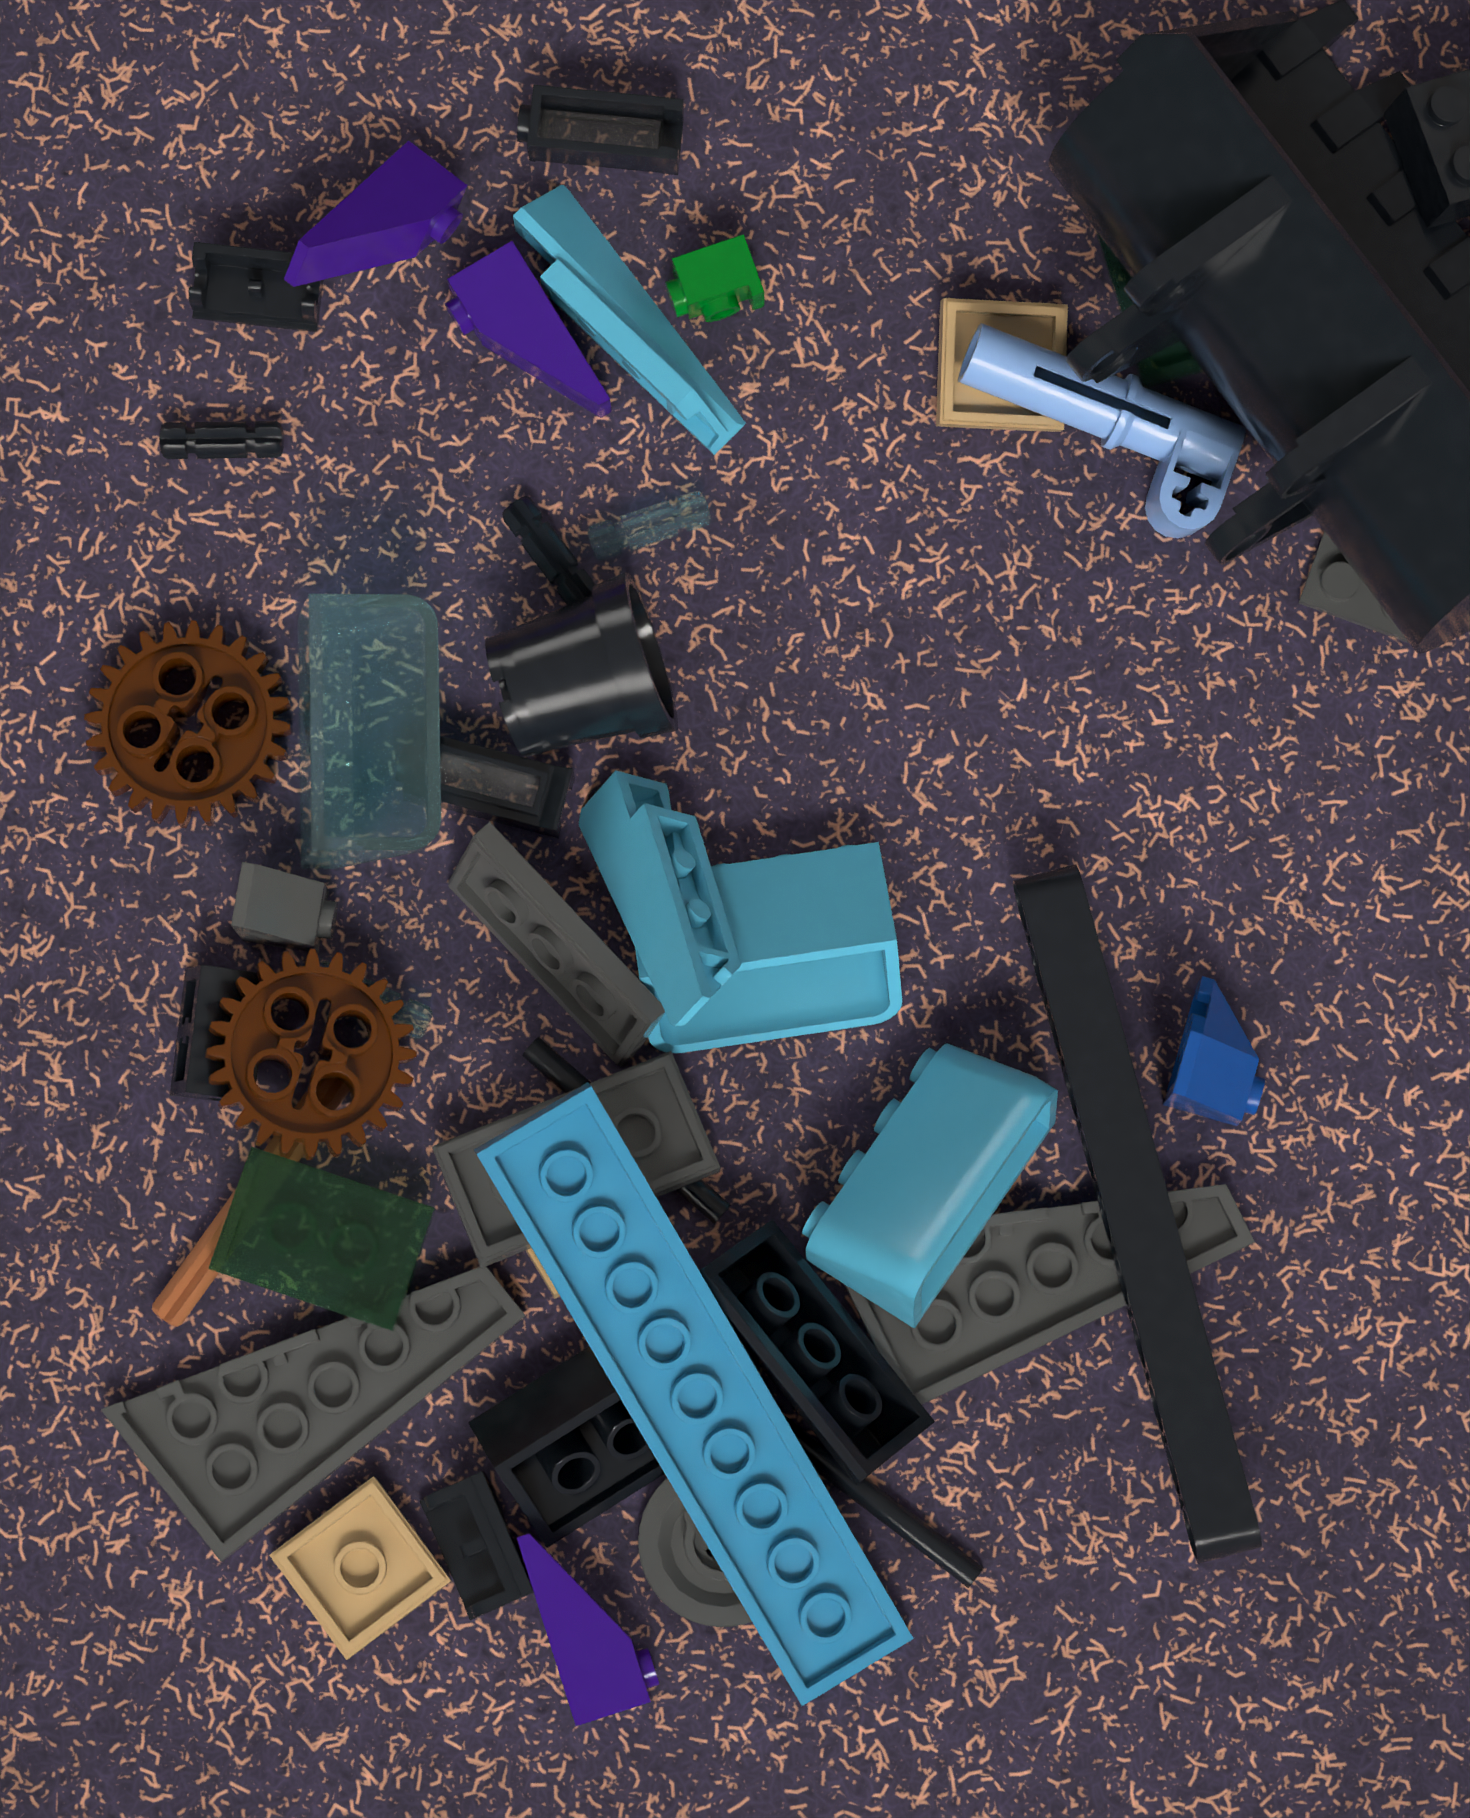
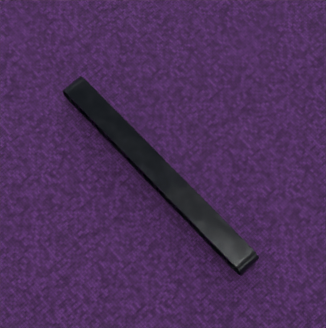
(1137, 1214)

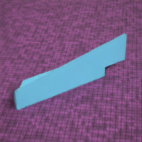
(621, 317)
(662, 890)

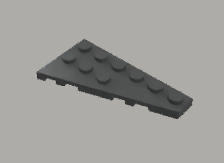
(1030, 1284)
(282, 1419)

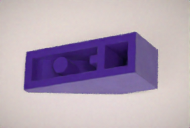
(382, 220)
(518, 323)
(591, 1650)

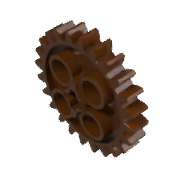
(237, 753)
(255, 1038)

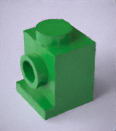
(715, 281)

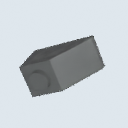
(282, 909)

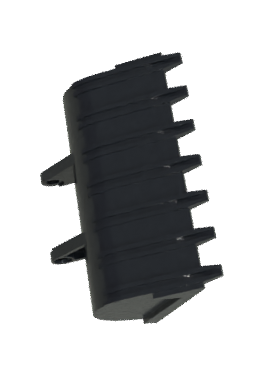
(1301, 283)

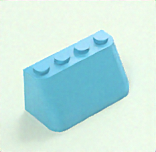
(810, 949)
(930, 1179)

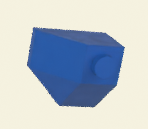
(1214, 1062)

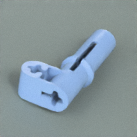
(1120, 415)

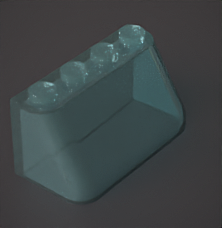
(367, 728)

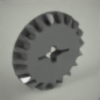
(679, 1566)

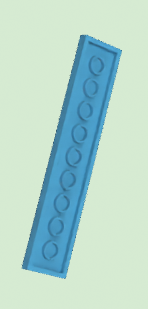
(693, 1393)

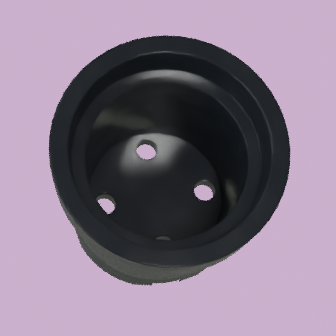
(583, 672)

